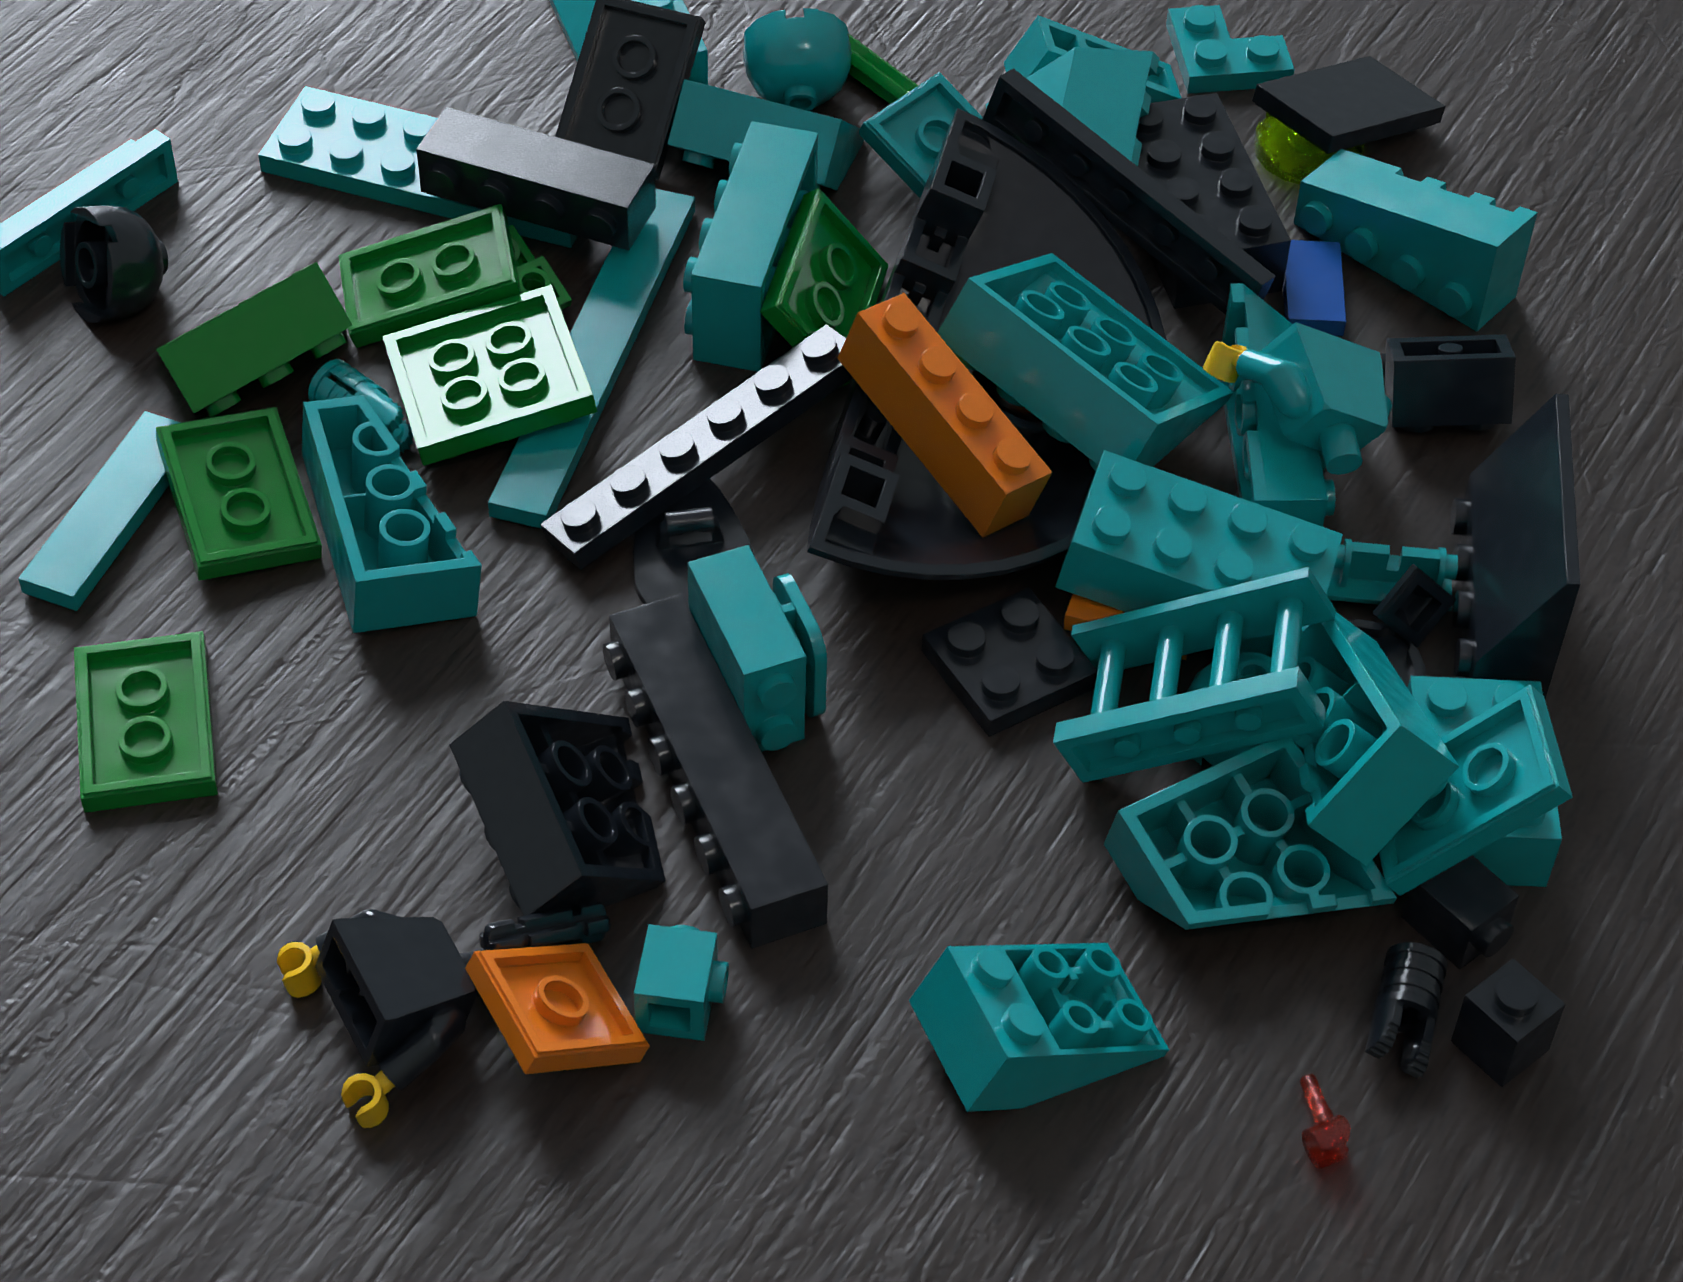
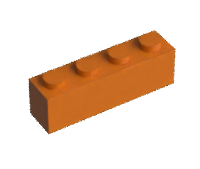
(944, 414)

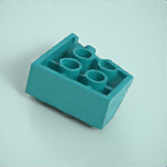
(1238, 847)

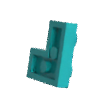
(1215, 61)

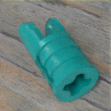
(353, 383)

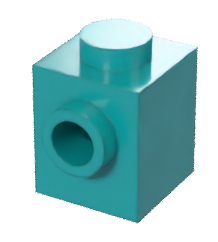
(678, 981)

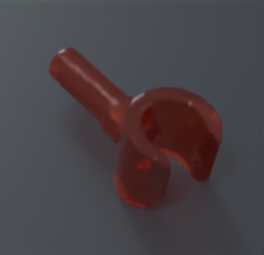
(1328, 1138)

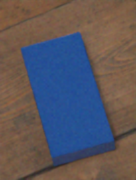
(1315, 286)

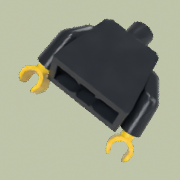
(396, 992)

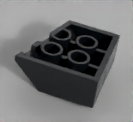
(560, 805)

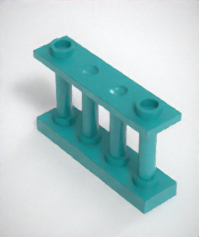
(1204, 720)

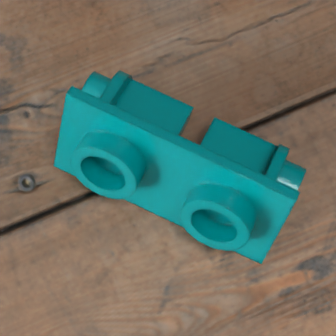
(1369, 572)

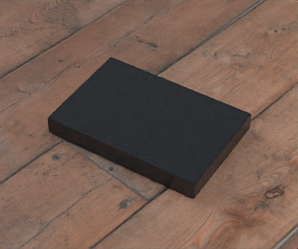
(630, 79)
(1348, 104)

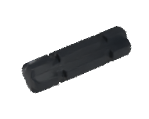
(549, 928)

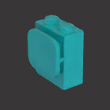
(761, 643)

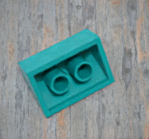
(714, 119)

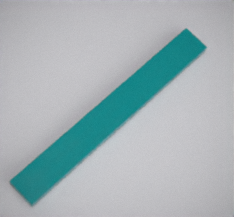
(603, 339)

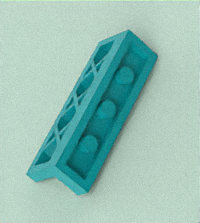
(121, 179)

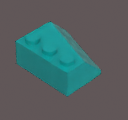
(1102, 91)

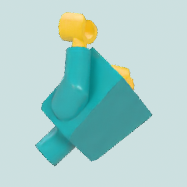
(1320, 388)

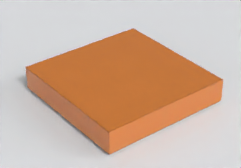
(556, 1007)

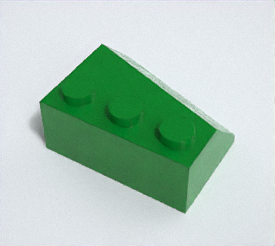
(256, 340)

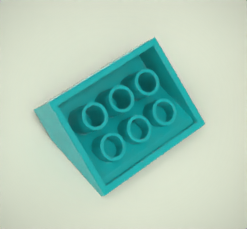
(1079, 361)

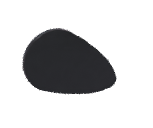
(685, 532)

